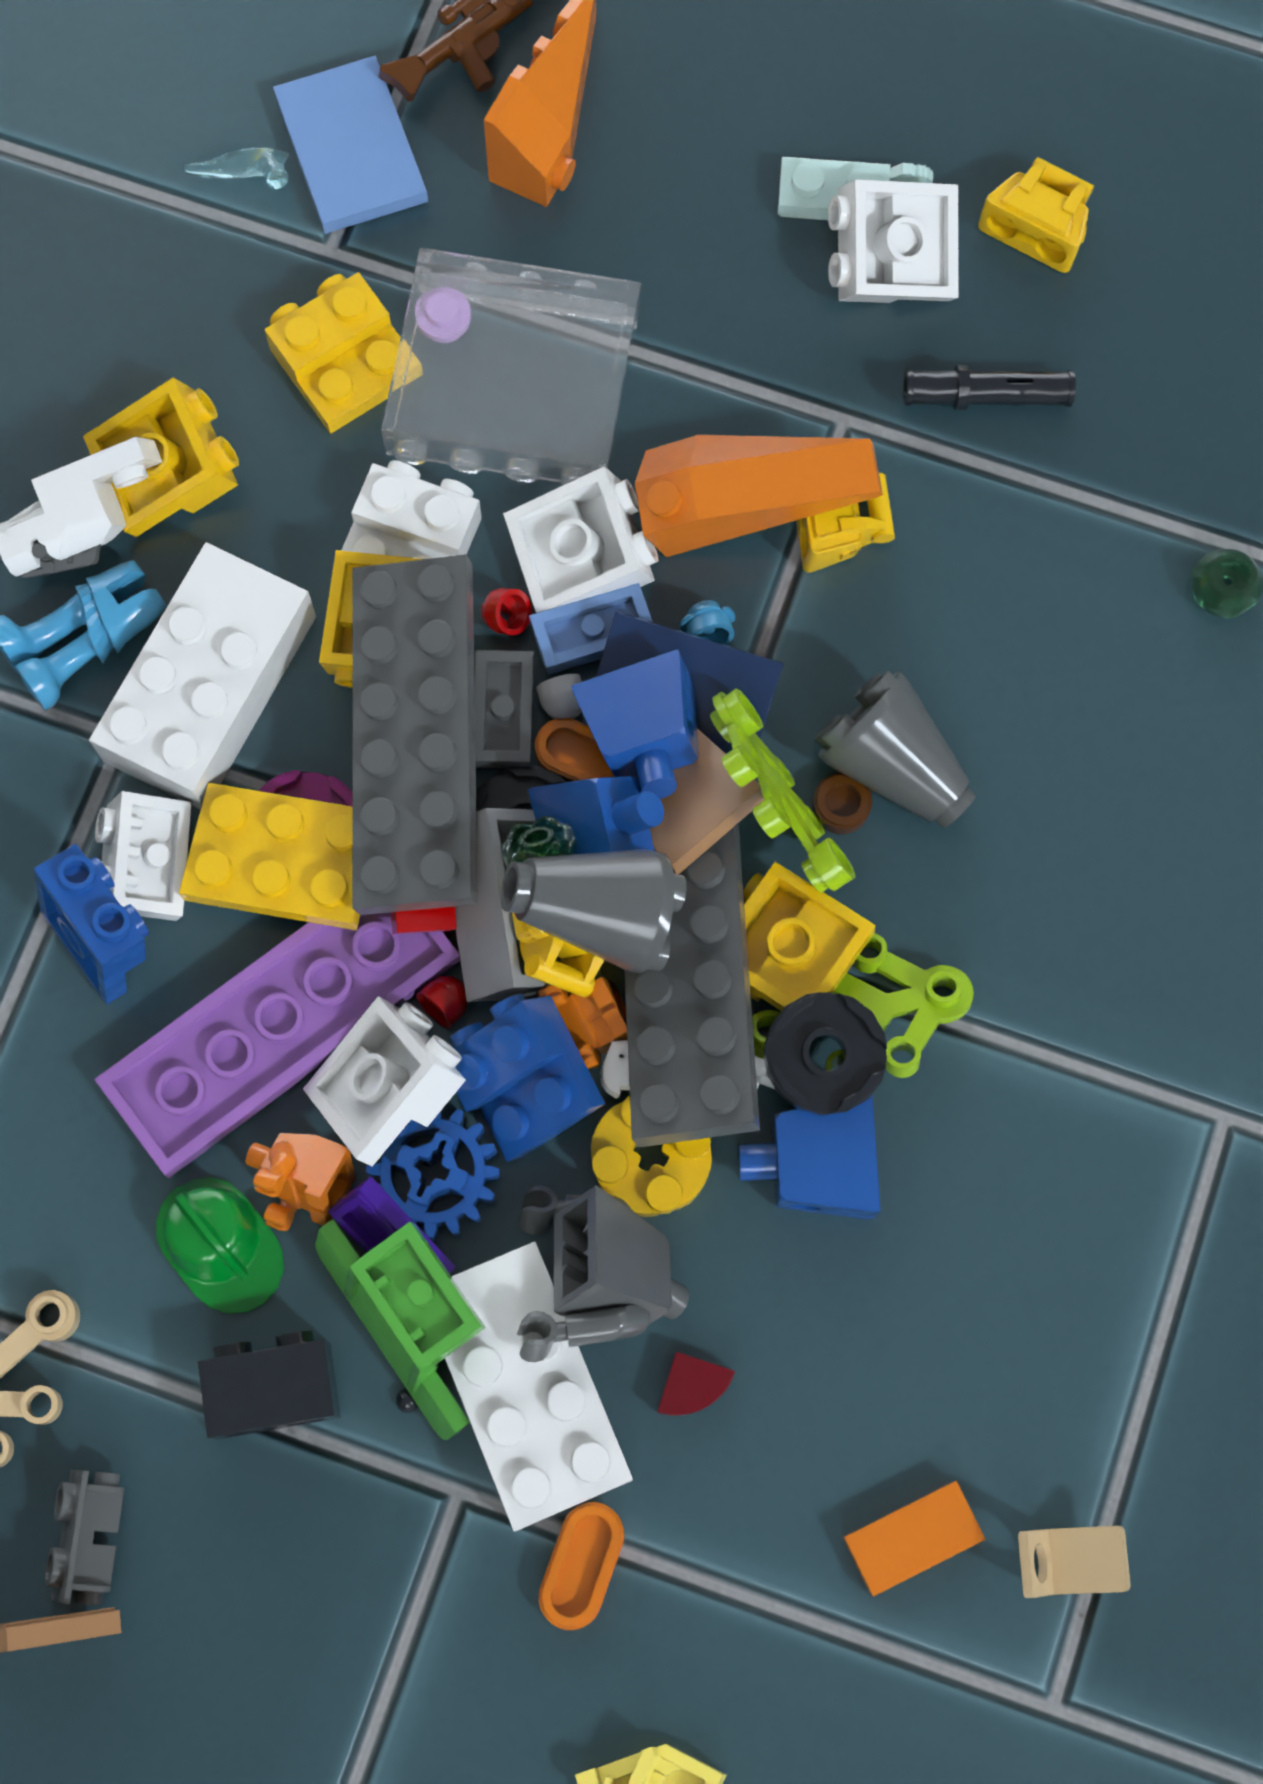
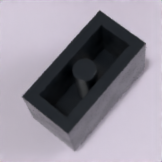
(268, 1387)

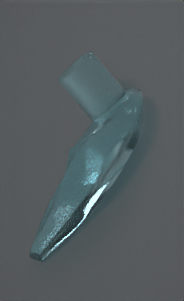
(245, 164)

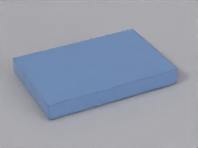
(350, 144)

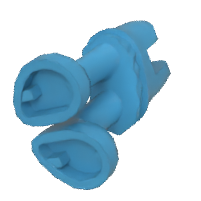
(93, 605)

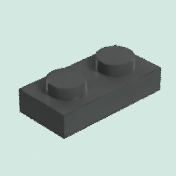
(503, 708)

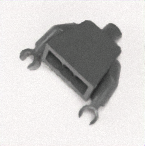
(607, 1271)

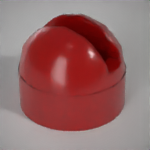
(511, 602)
(443, 1000)

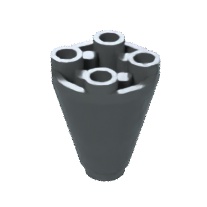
(897, 751)
(600, 902)

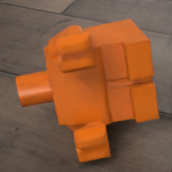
(592, 1019)
(303, 1173)

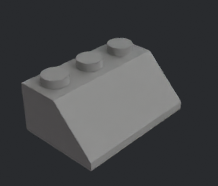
(485, 931)

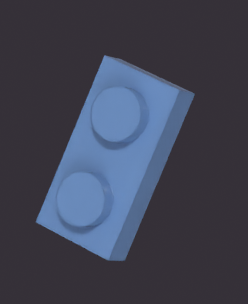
(580, 629)

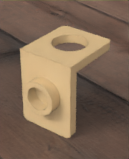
(1074, 1561)

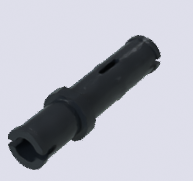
(968, 387)

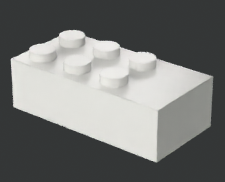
(204, 675)
(532, 1419)

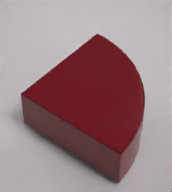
(693, 1385)

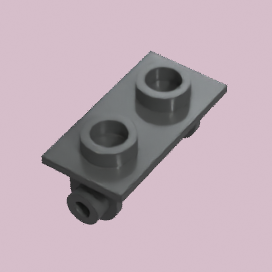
(78, 1561)

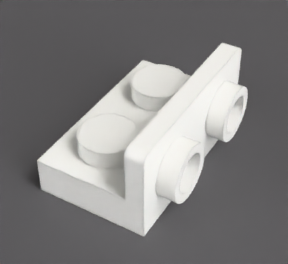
(146, 851)

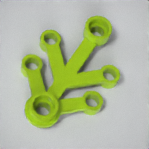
(781, 808)
(916, 998)

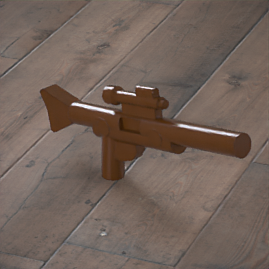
(470, 41)

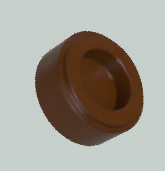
(841, 804)

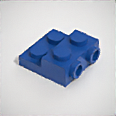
(90, 921)
(524, 1074)

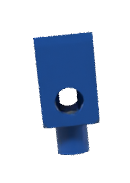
(644, 720)
(602, 812)
(819, 1162)

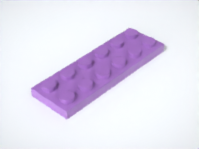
(264, 1032)

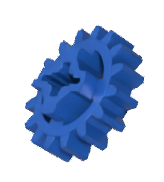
(457, 1184)

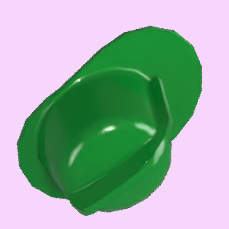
(219, 1245)

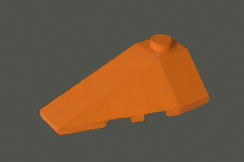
(539, 108)
(739, 485)

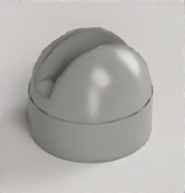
(558, 698)

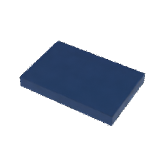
(710, 664)

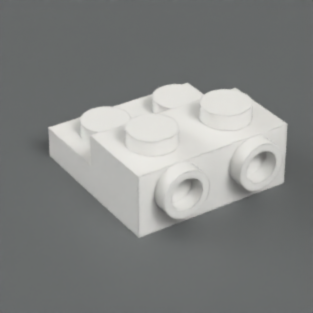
(895, 241)
(411, 516)
(581, 541)
(384, 1078)

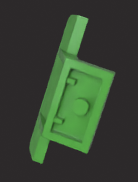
(408, 1310)

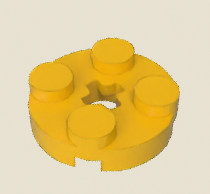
(651, 1191)

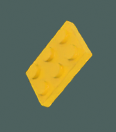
(272, 856)

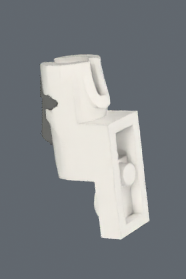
(74, 511)

